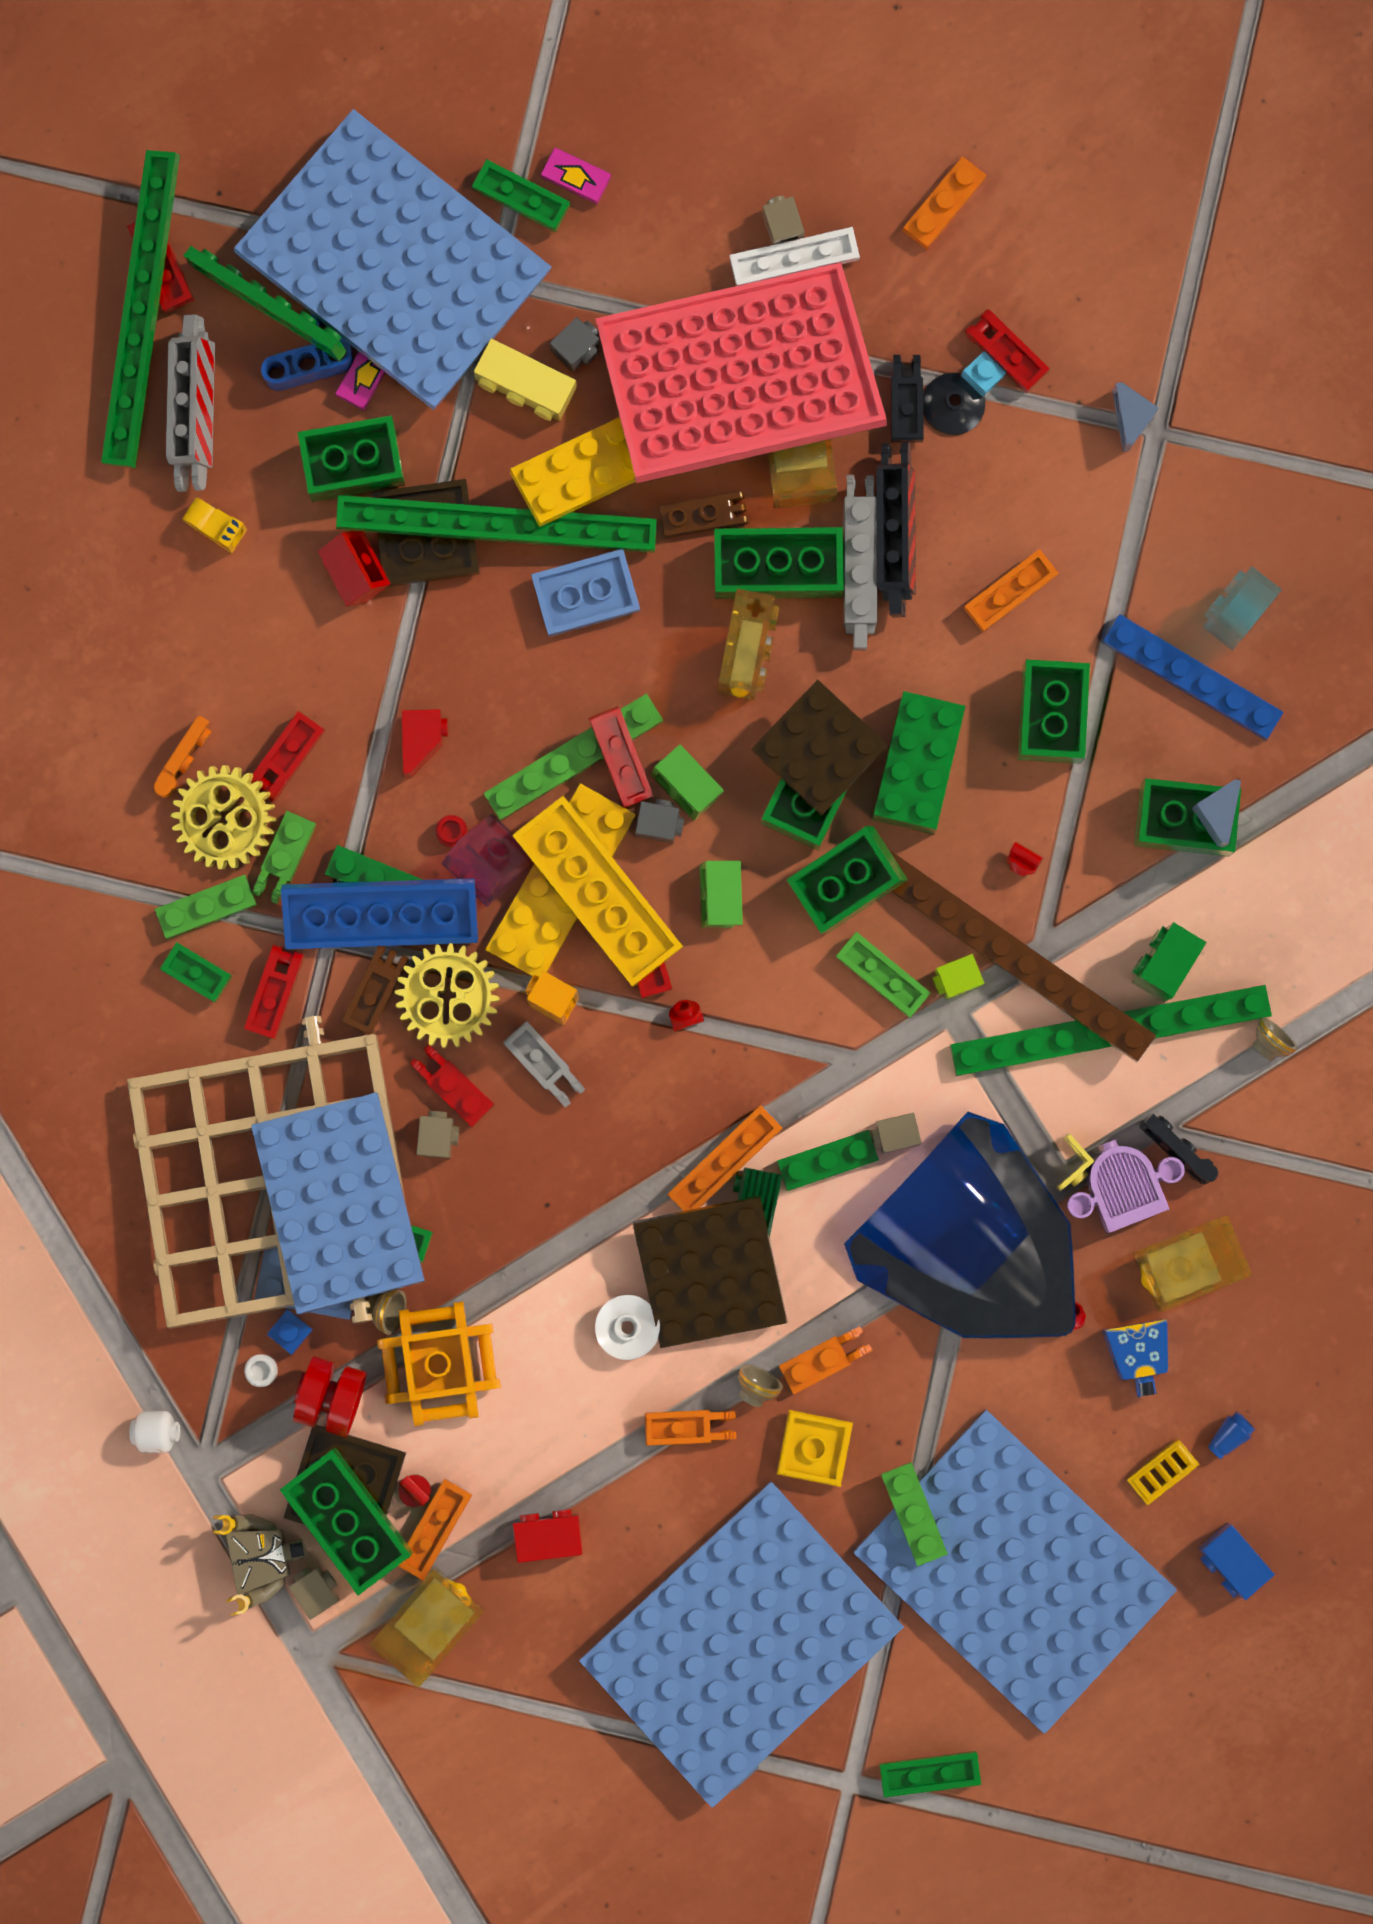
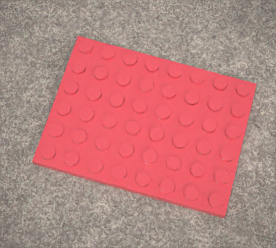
(740, 372)

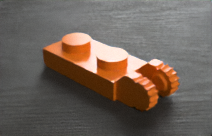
(181, 759)
(821, 1361)
(685, 1427)

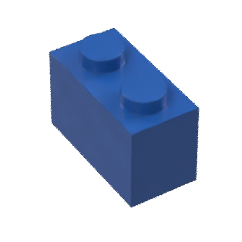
(1235, 1562)

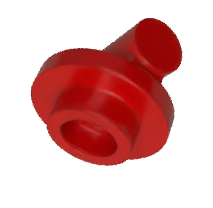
(1023, 860)
(685, 1014)
(414, 1491)

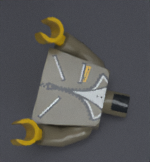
(257, 1558)

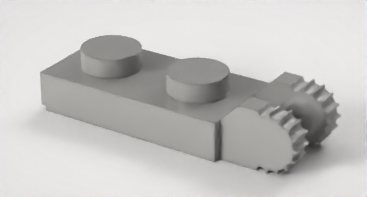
(541, 1061)

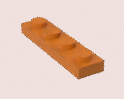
(725, 1160)

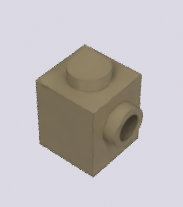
(437, 1135)
(314, 1590)

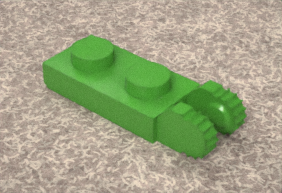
(285, 853)

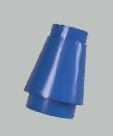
(1231, 1435)

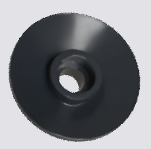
(950, 418)

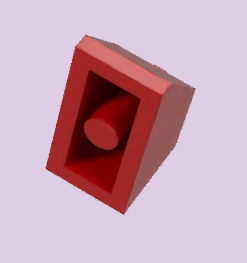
(421, 737)

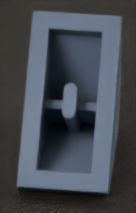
(1132, 414)
(1218, 812)

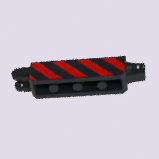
(896, 529)

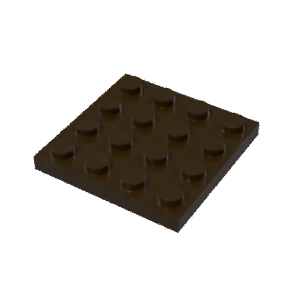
(710, 1271)

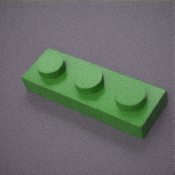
(205, 907)
(883, 974)
(914, 1514)

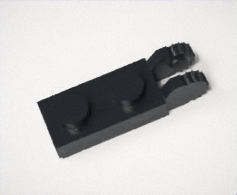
(907, 403)
(1161, 1133)

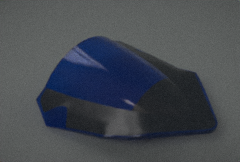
(973, 1240)

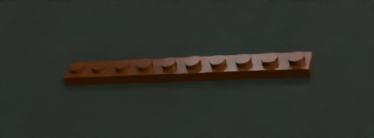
(1023, 962)

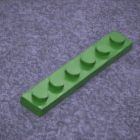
(565, 762)

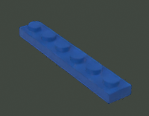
(1192, 677)

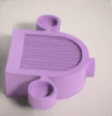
(1124, 1187)

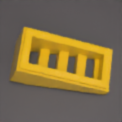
(1175, 1446)

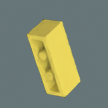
(524, 381)

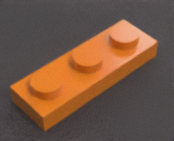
(944, 203)
(1011, 590)
(435, 1528)

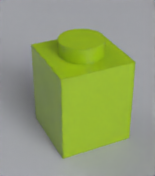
(957, 977)

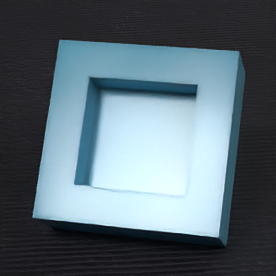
(983, 374)

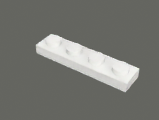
(795, 256)

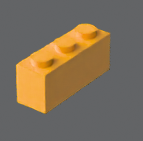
(551, 997)

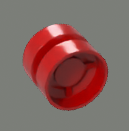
(321, 1394)

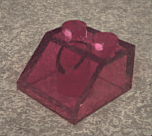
(490, 857)

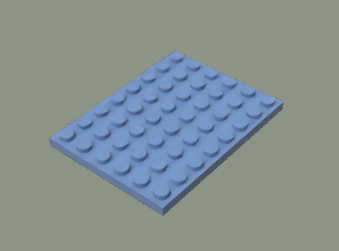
(392, 259)
(1031, 1574)
(741, 1644)

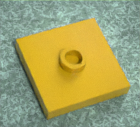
(814, 1448)

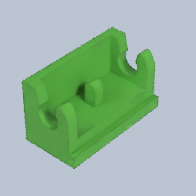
(686, 782)
(720, 894)

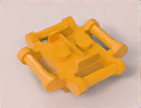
(438, 1363)

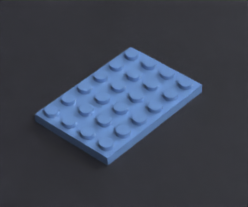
(337, 1203)

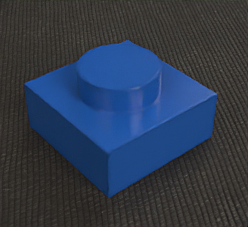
(290, 1332)

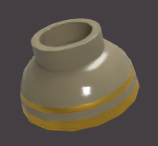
(1273, 1040)
(386, 1309)
(757, 1385)

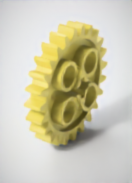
(205, 795)
(417, 994)

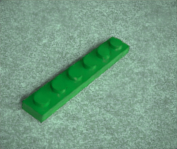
(275, 308)

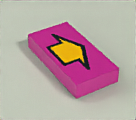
(576, 176)
(360, 382)

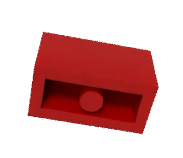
(354, 567)
(547, 1537)

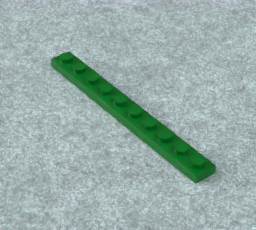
(140, 308)
(494, 524)
(1075, 1038)

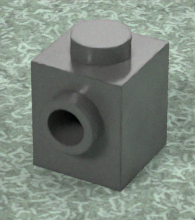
(576, 344)
(659, 821)

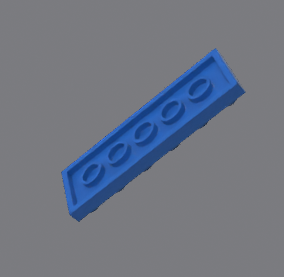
(379, 913)

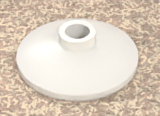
(612, 1337)

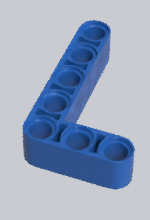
(291, 361)

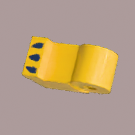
(215, 524)

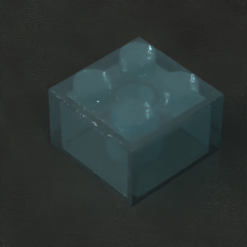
(1246, 601)

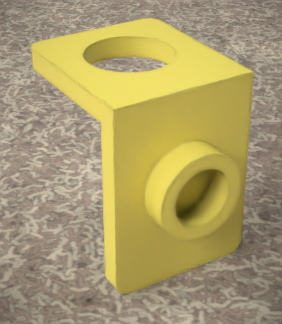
(1080, 1173)

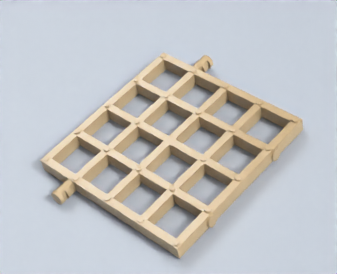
(213, 1190)

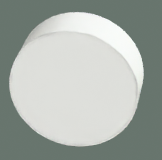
(261, 1370)

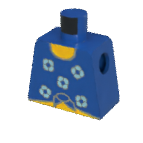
(1139, 1353)

